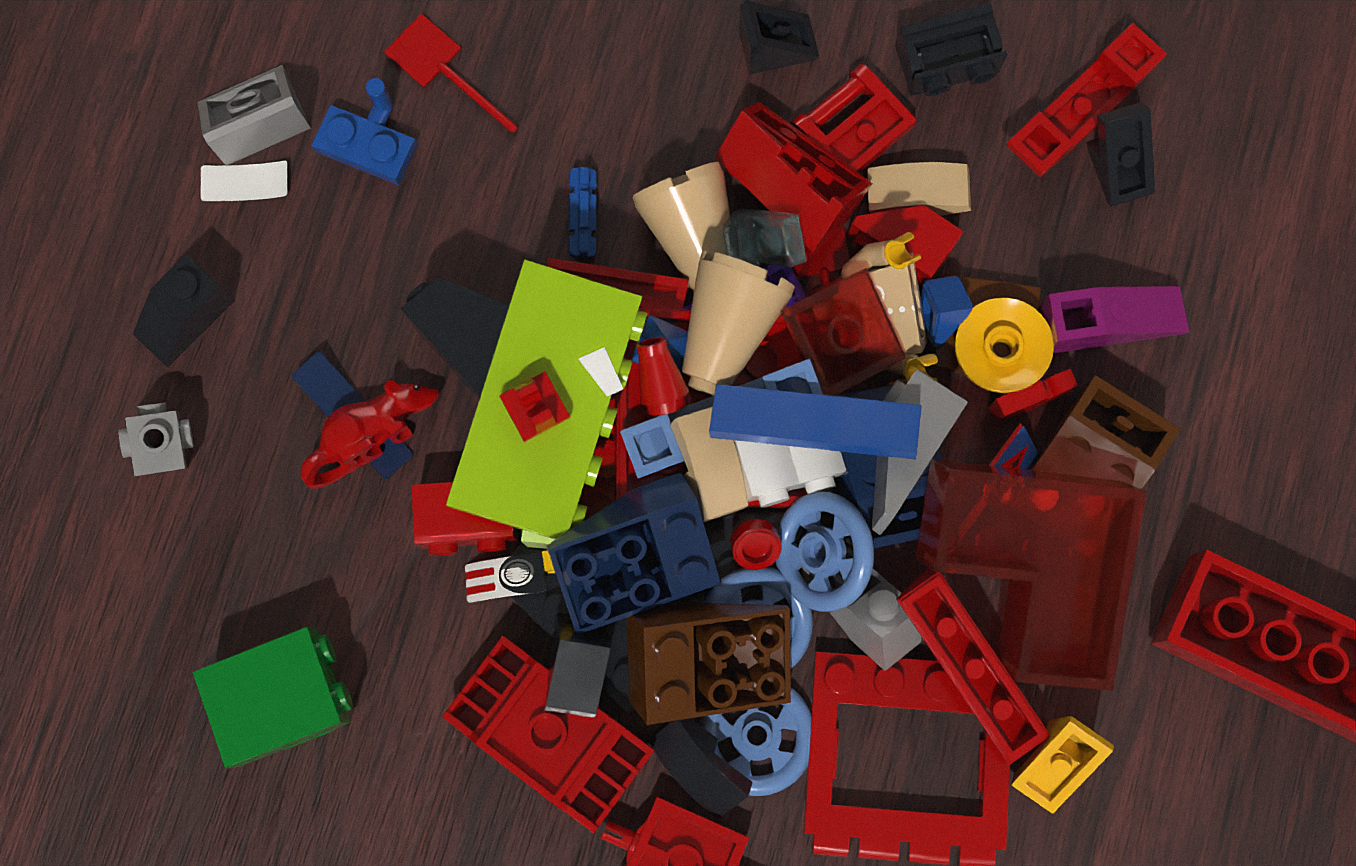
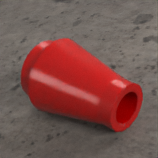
(659, 378)

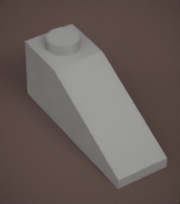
(897, 476)

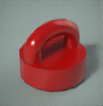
(755, 544)

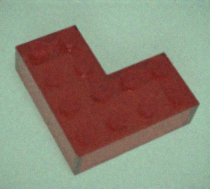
(1061, 546)

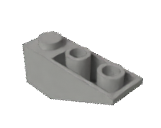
(874, 619)

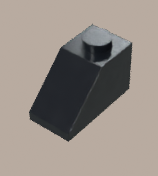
(179, 310)

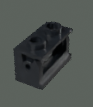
(950, 51)

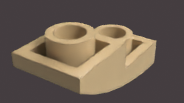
(934, 184)
(712, 466)

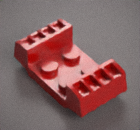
(564, 757)

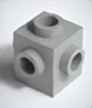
(136, 444)

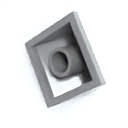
(251, 116)

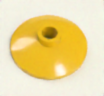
(1008, 323)

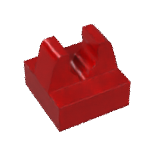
(534, 406)

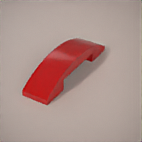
(1097, 91)

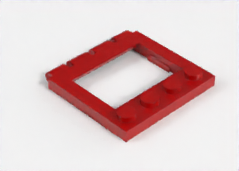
(879, 831)

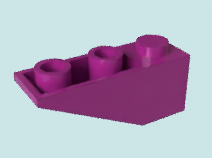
(1113, 316)

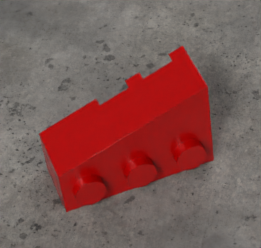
(792, 173)

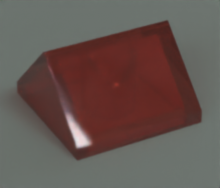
(843, 332)

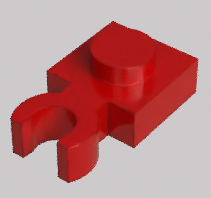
(1019, 402)

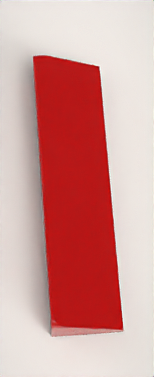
(972, 665)

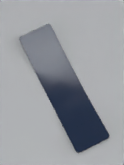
(332, 391)

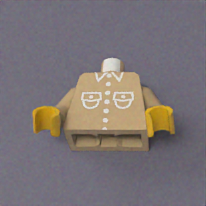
(897, 285)

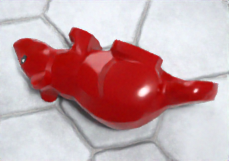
(358, 429)

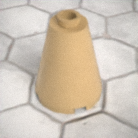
(687, 216)
(729, 318)

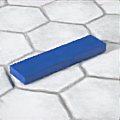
(815, 421)

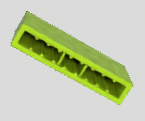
(546, 329)

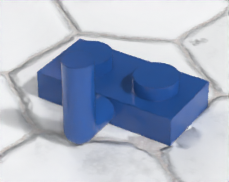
(366, 142)

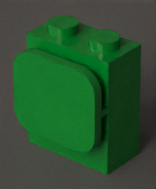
(273, 697)

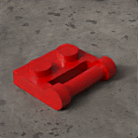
(866, 131)

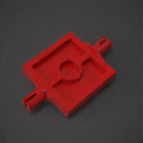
(678, 839)

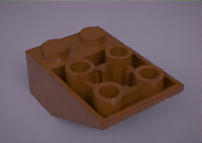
(1107, 437)
(707, 659)

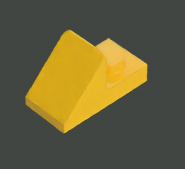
(1061, 762)

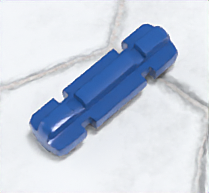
(582, 213)

